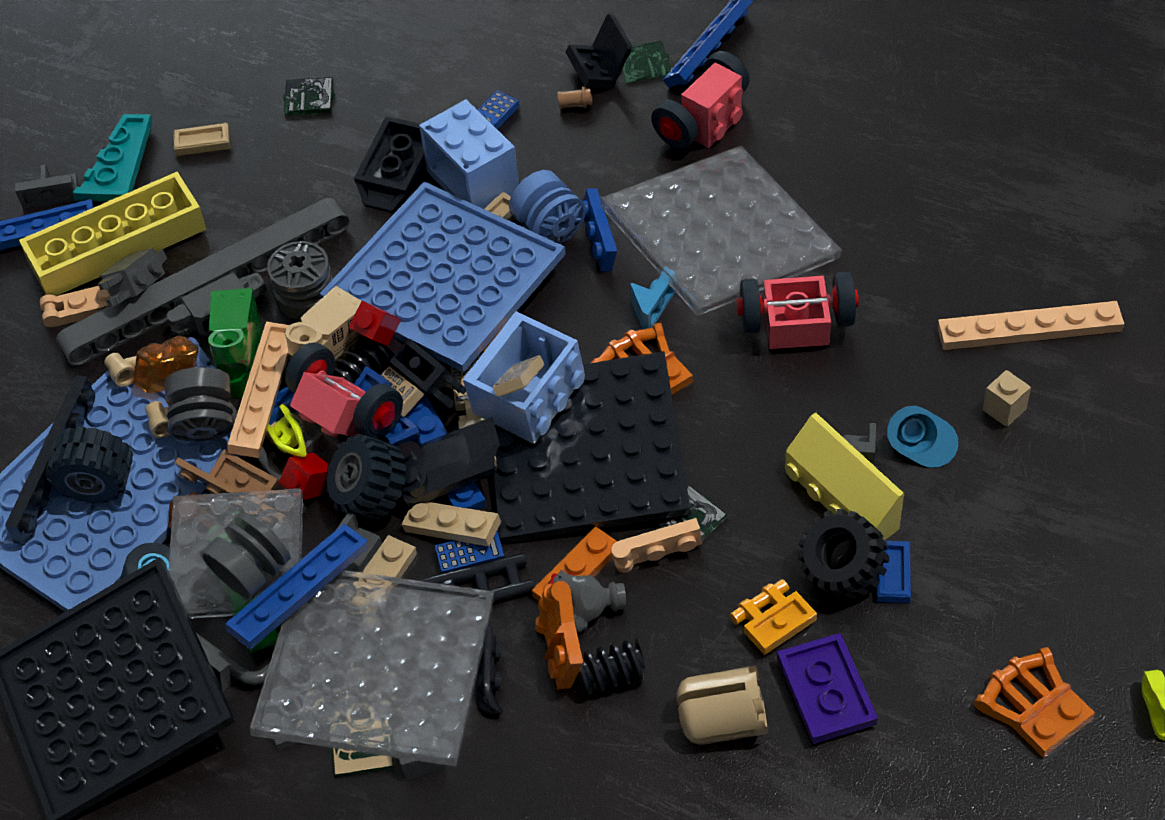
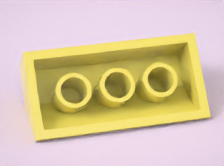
(842, 476)

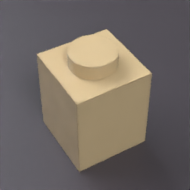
(1006, 398)

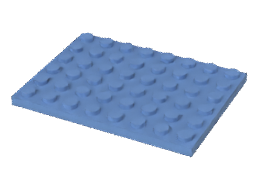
(85, 544)

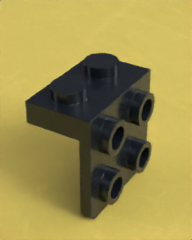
(603, 61)

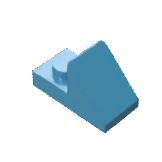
(650, 302)

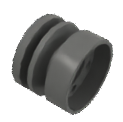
(298, 276)
(198, 404)
(251, 549)

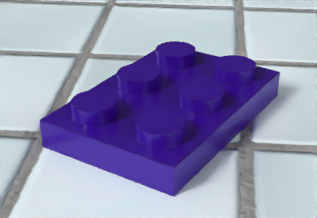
(827, 688)

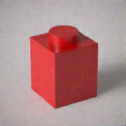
(374, 323)
(305, 474)

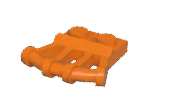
(678, 374)
(560, 633)
(1050, 719)

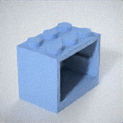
(469, 155)
(532, 408)

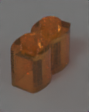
(159, 361)

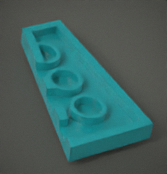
(117, 163)

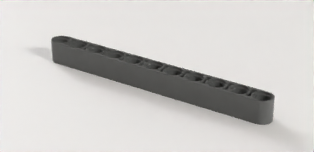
(149, 309)

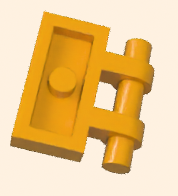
(777, 623)

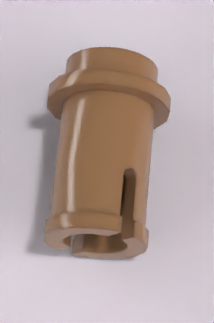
(575, 98)

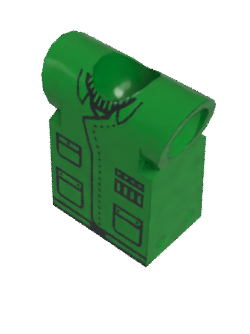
(234, 334)

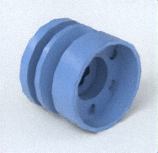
(547, 206)

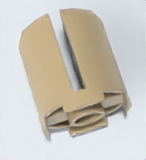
(721, 706)

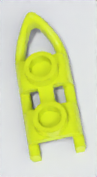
(290, 434)

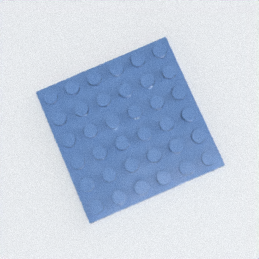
(448, 273)

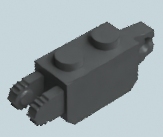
(132, 275)
(195, 310)

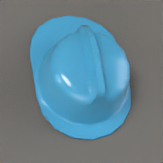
(922, 436)

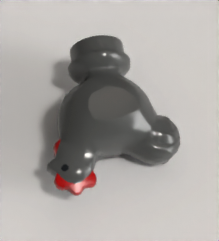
(590, 597)

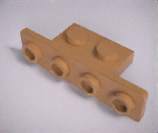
(229, 475)

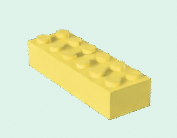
(101, 236)

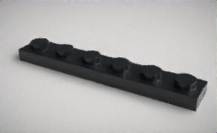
(36, 489)

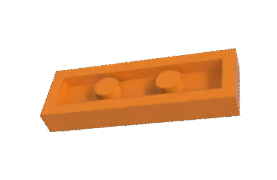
(584, 559)

